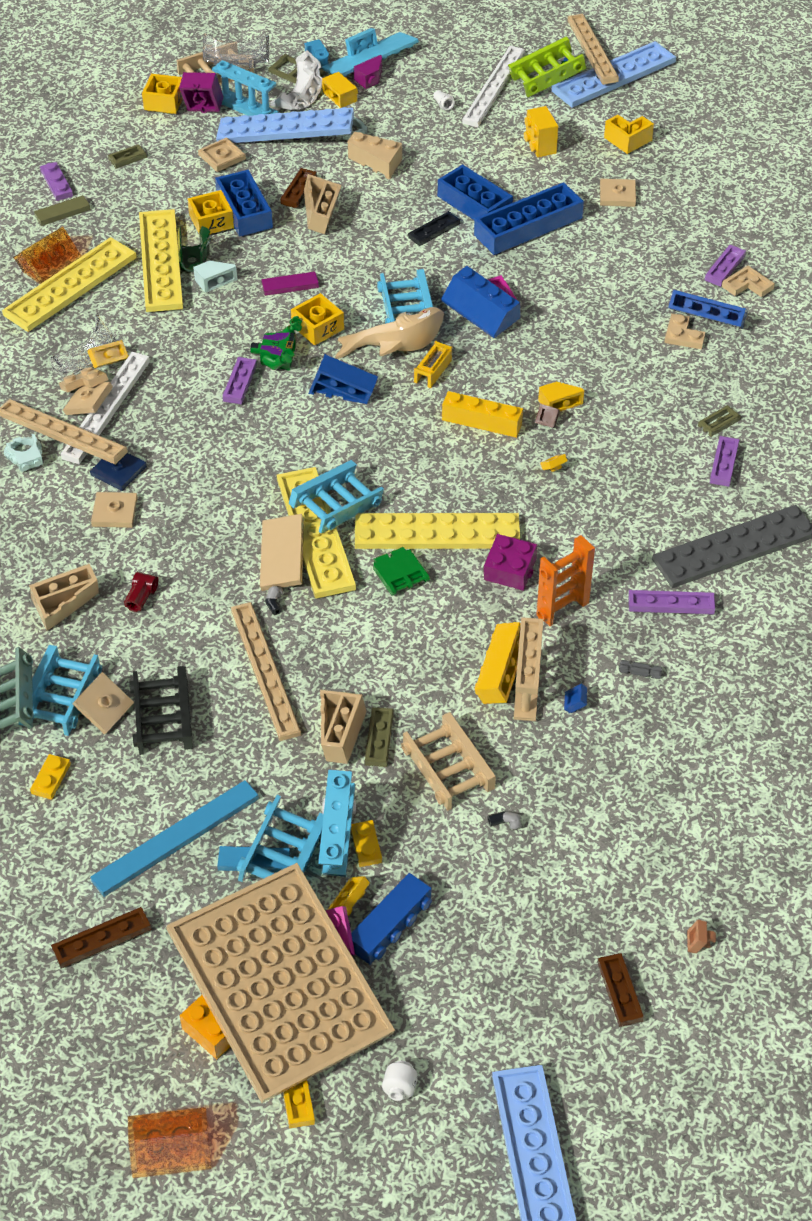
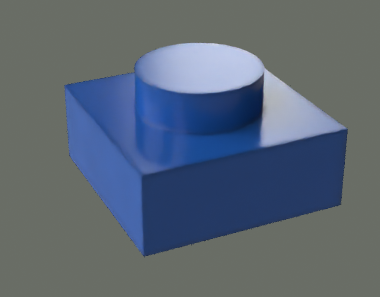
(575, 698)

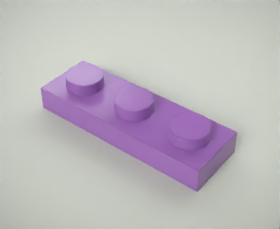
(56, 181)
(725, 265)
(239, 380)
(724, 461)

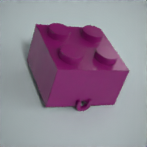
(201, 92)
(510, 562)

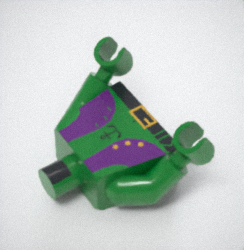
(279, 347)

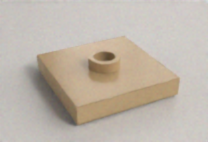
(221, 154)
(617, 192)
(87, 399)
(114, 509)
(103, 703)

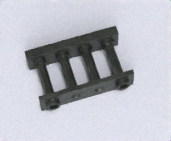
(181, 717)

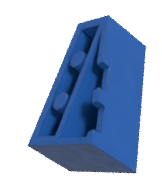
(343, 380)

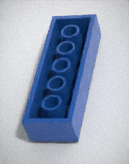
(528, 218)

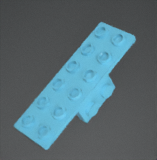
(365, 46)

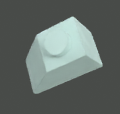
(214, 275)

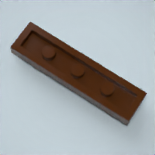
(101, 937)

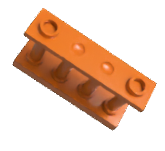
(578, 586)

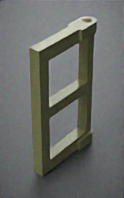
(291, 76)

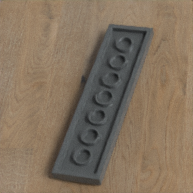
(733, 546)

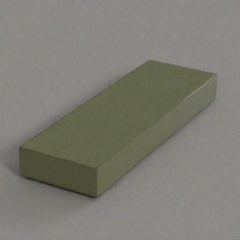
(62, 210)
(379, 737)

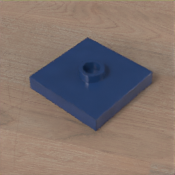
(119, 474)

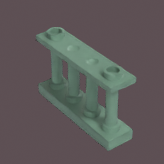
(23, 685)

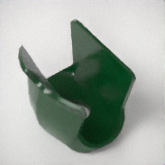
(199, 252)

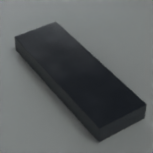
(434, 228)

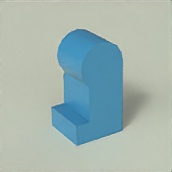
(318, 50)

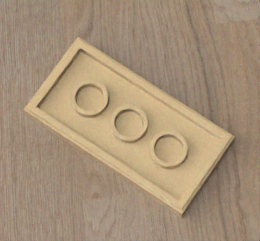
(282, 552)

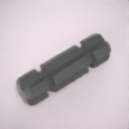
(640, 669)

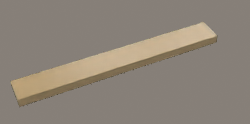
(593, 49)
(63, 431)
(265, 672)

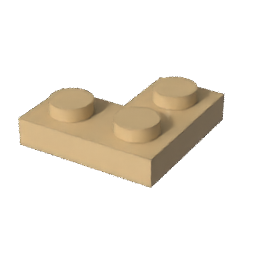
(748, 279)
(679, 334)
(88, 377)

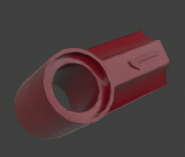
(142, 587)

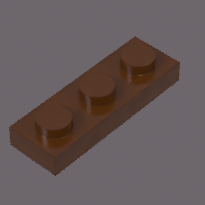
(295, 192)
(620, 990)

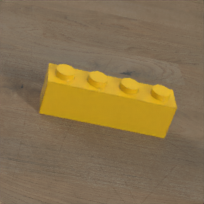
(482, 414)
(499, 664)

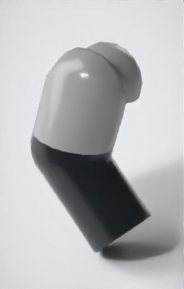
(271, 599)
(503, 817)

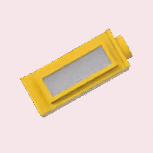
(434, 363)

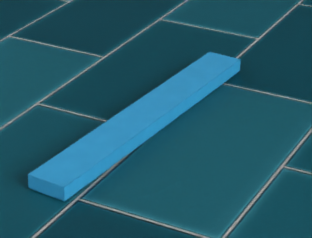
(174, 838)

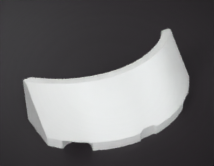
(306, 87)

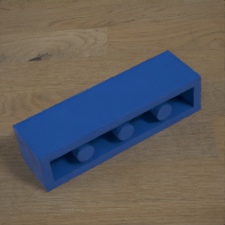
(708, 309)
(391, 918)

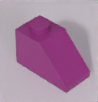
(368, 72)

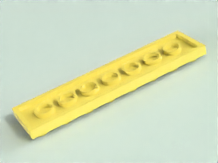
(160, 261)
(69, 284)
(433, 530)
(322, 553)

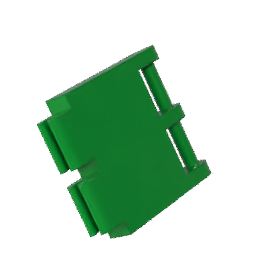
(399, 570)

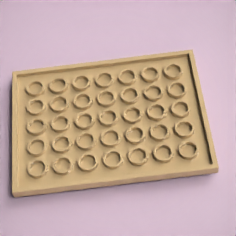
(279, 981)

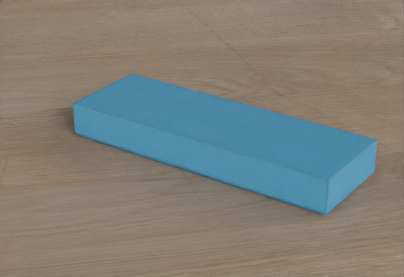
(230, 857)

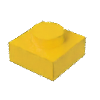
(554, 463)

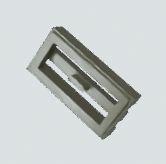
(127, 156)
(721, 422)

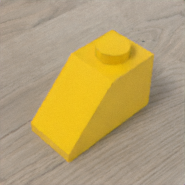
(561, 395)

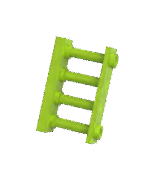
(543, 57)

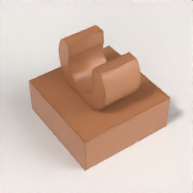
(699, 936)

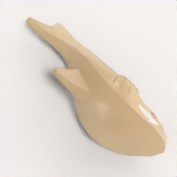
(404, 334)

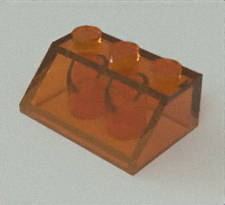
(48, 256)
(169, 1142)

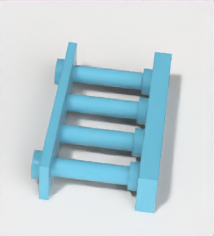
(235, 99)
(421, 294)
(333, 480)
(44, 677)
(337, 823)
(304, 845)

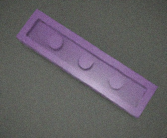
(671, 602)

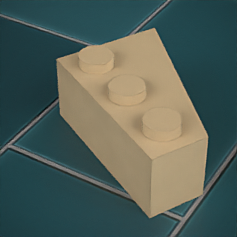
(375, 152)
(320, 202)
(63, 594)
(340, 723)

